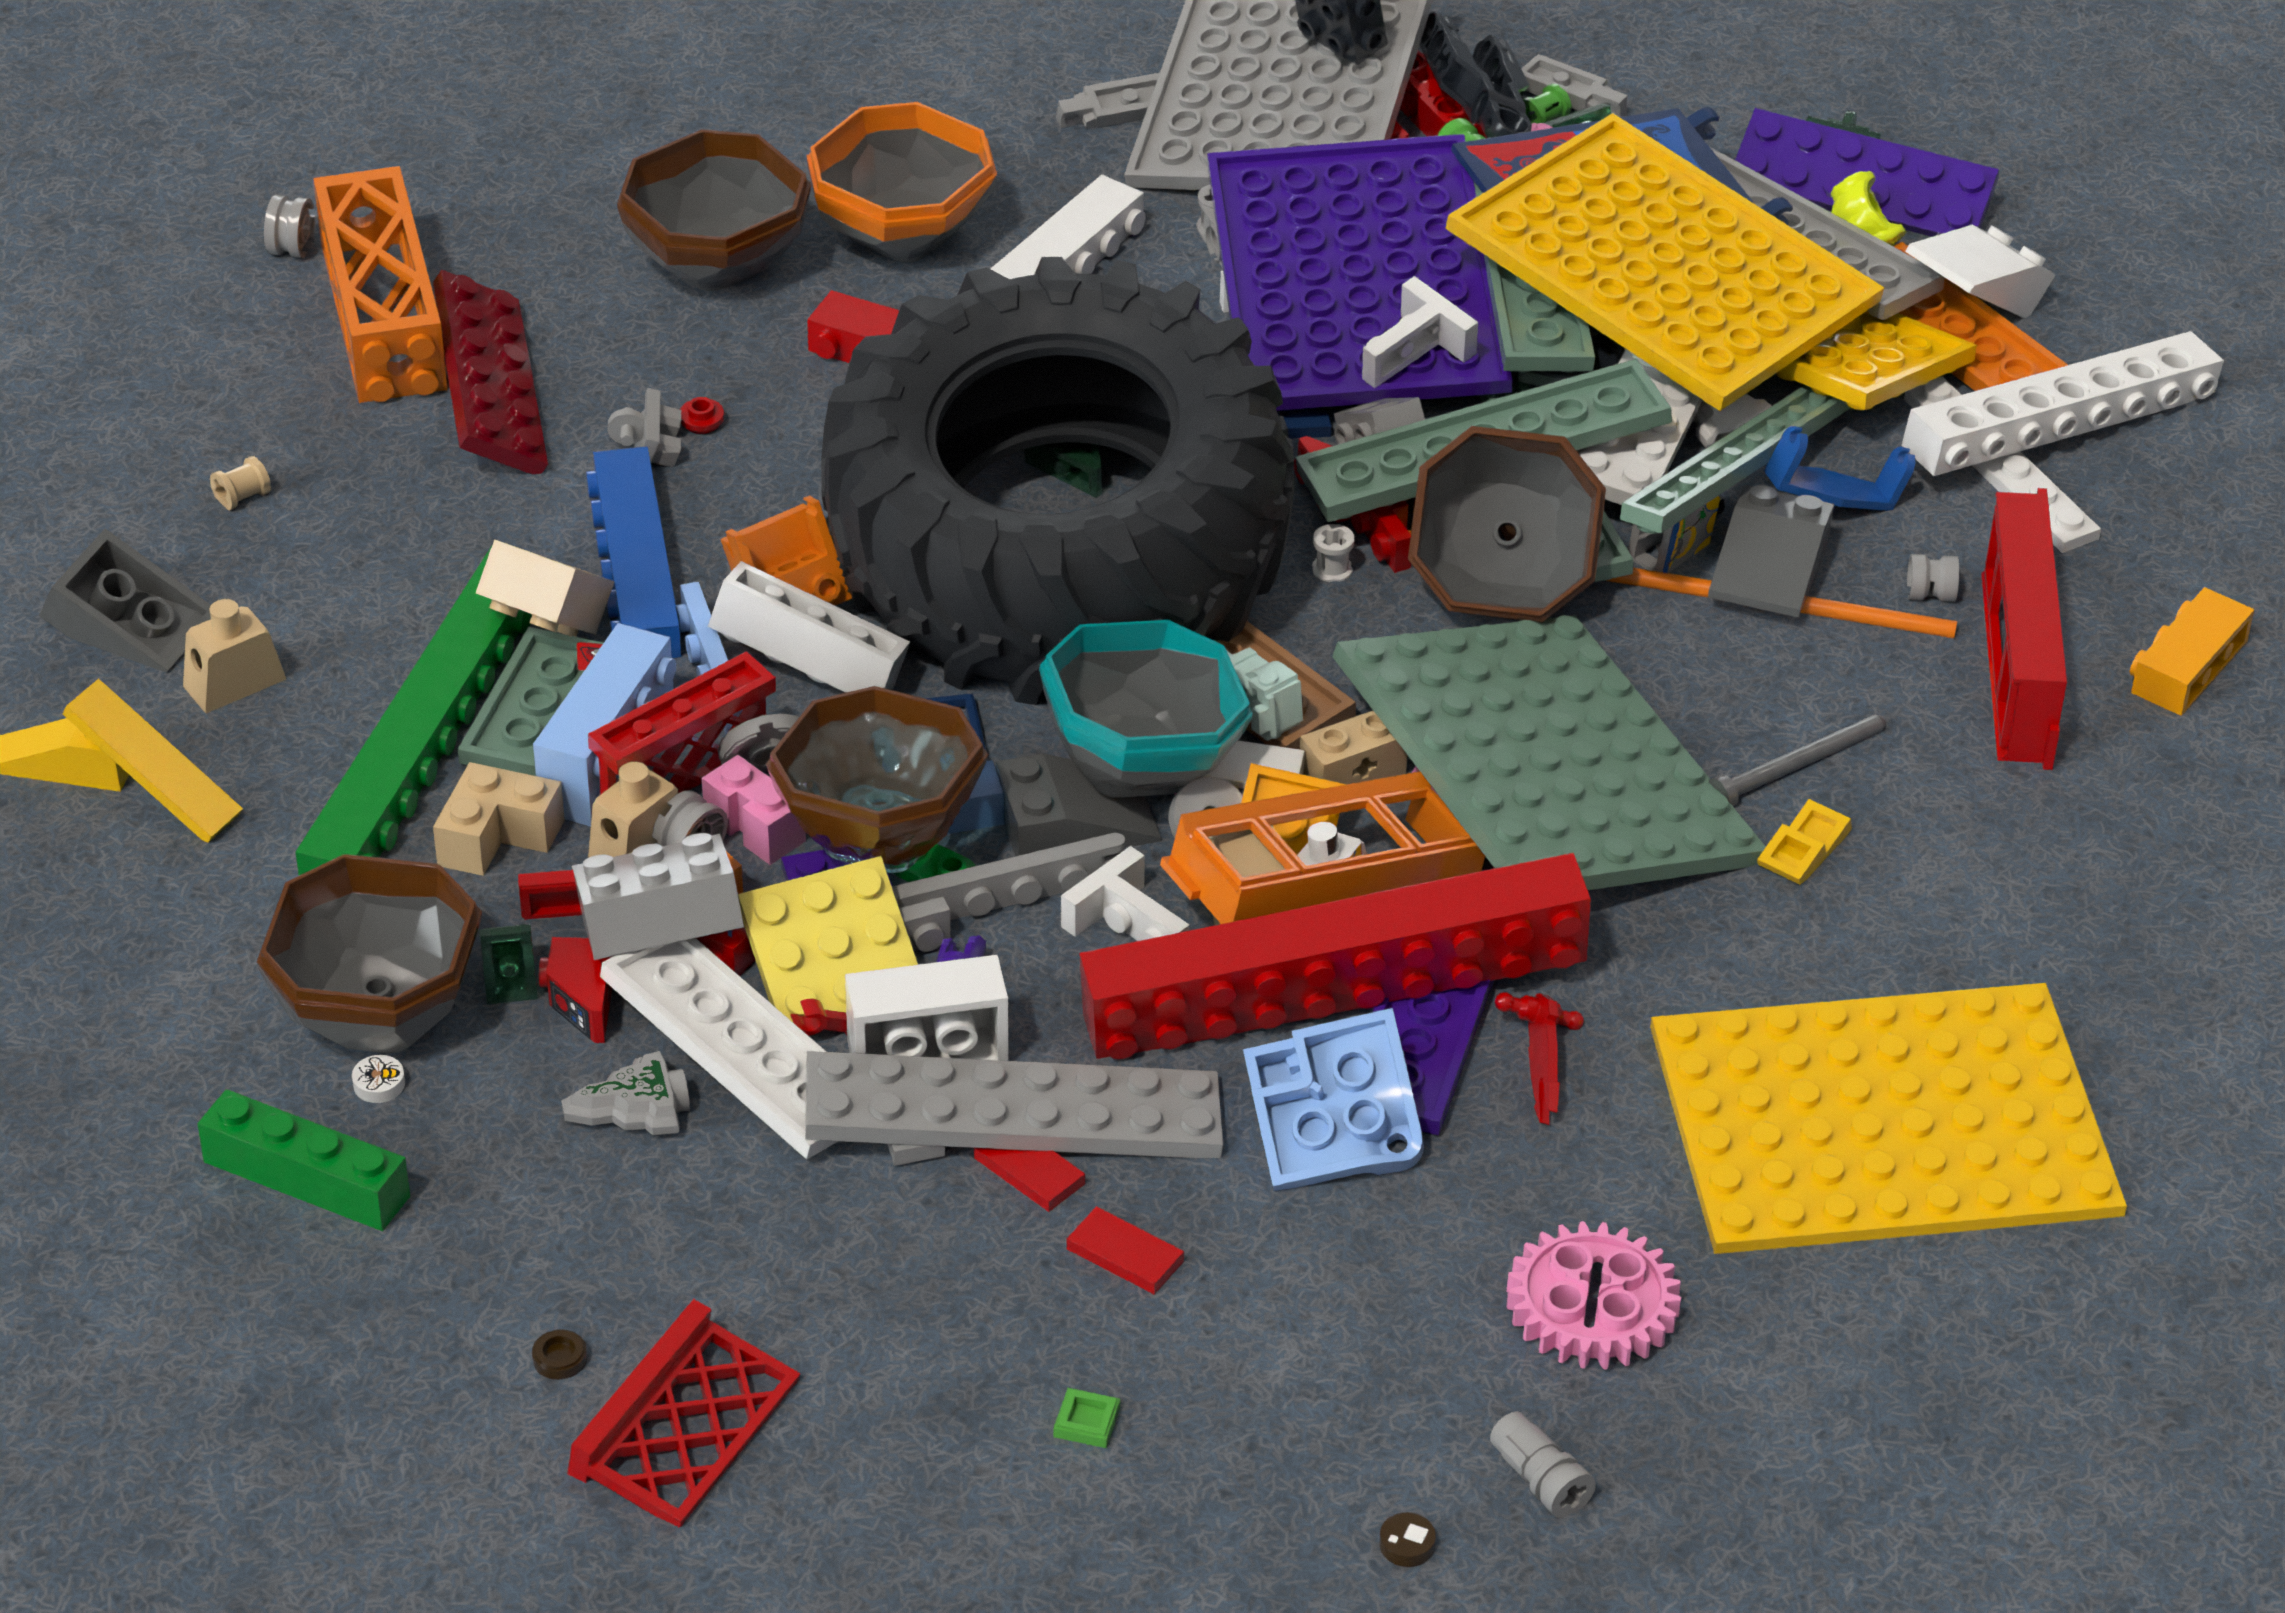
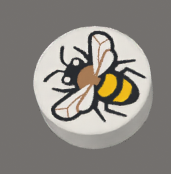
(378, 1078)

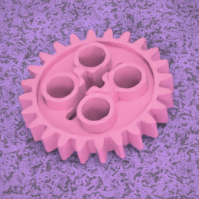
(1634, 1301)

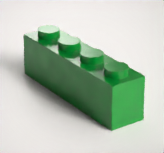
(304, 1159)

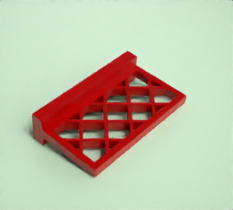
(677, 716)
(653, 1382)

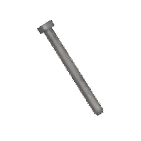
(1798, 758)

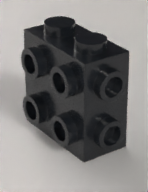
(1344, 26)

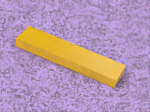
(152, 761)

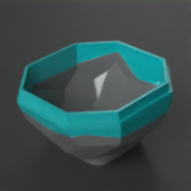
(1144, 705)

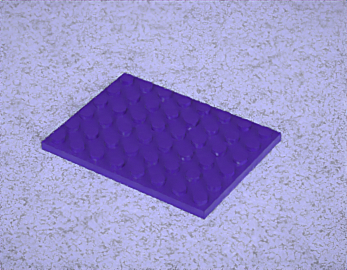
(1321, 256)

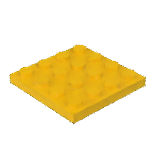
(1878, 360)

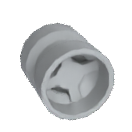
(1933, 577)

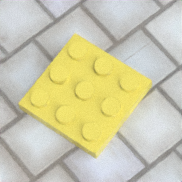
(820, 929)

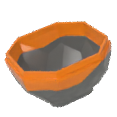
(901, 178)

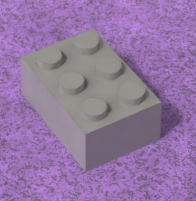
(657, 895)

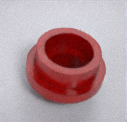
(701, 415)

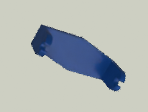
(1833, 486)

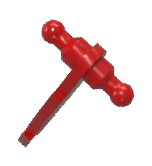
(1542, 1016)

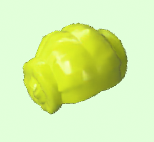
(1858, 206)

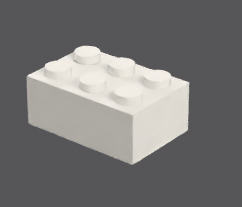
(930, 1010)

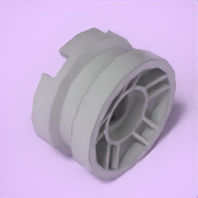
(288, 225)
(689, 816)

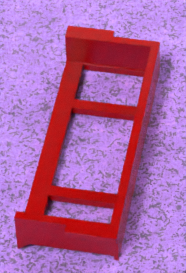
(2033, 659)

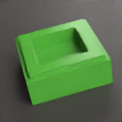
(1086, 1417)

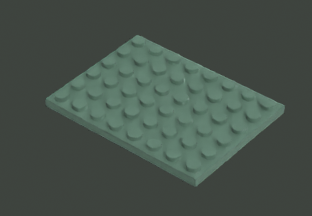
(1548, 751)

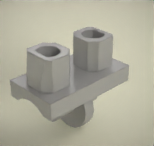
(651, 428)

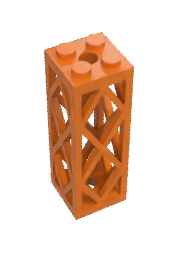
(388, 333)

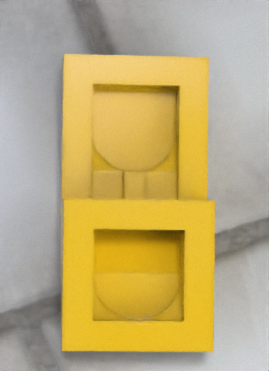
(1806, 843)

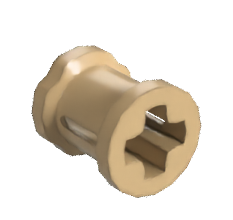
(240, 483)

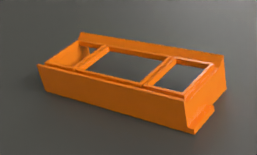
(1208, 876)

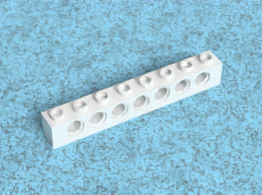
(2061, 403)

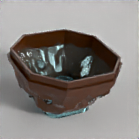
(877, 773)

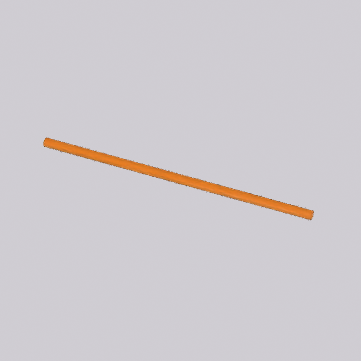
(1812, 606)

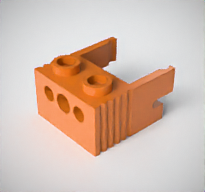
(793, 549)

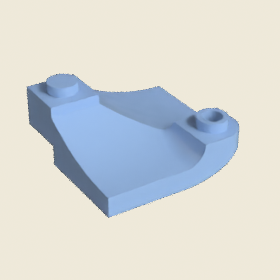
(1335, 1101)

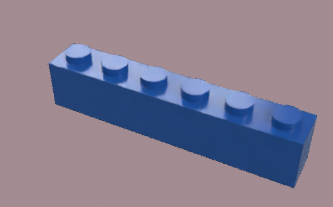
(632, 543)

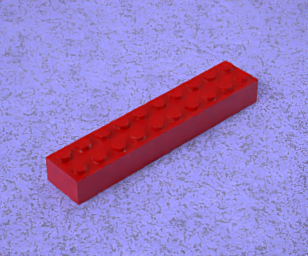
(1335, 957)

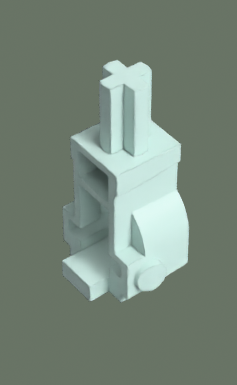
(1272, 693)

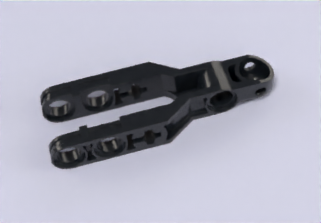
(1483, 83)

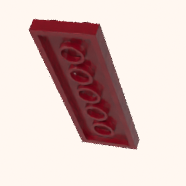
(489, 373)

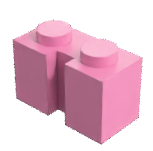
(753, 809)

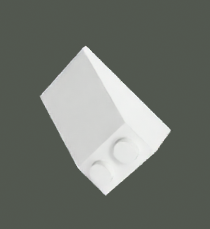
(1987, 266)

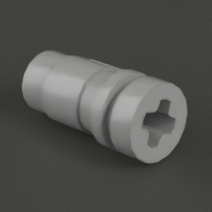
(1552, 1474)

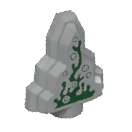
(633, 1098)

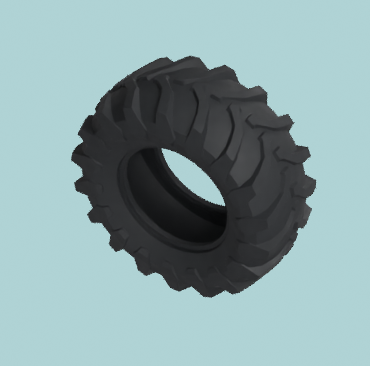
(1034, 368)

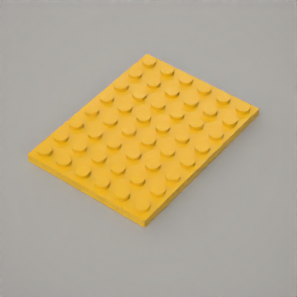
(1665, 260)
(1884, 1118)

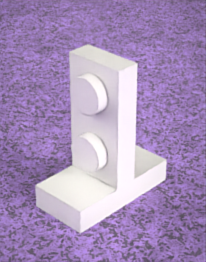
(1425, 323)
(1116, 896)

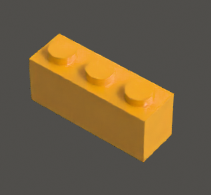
(2191, 650)

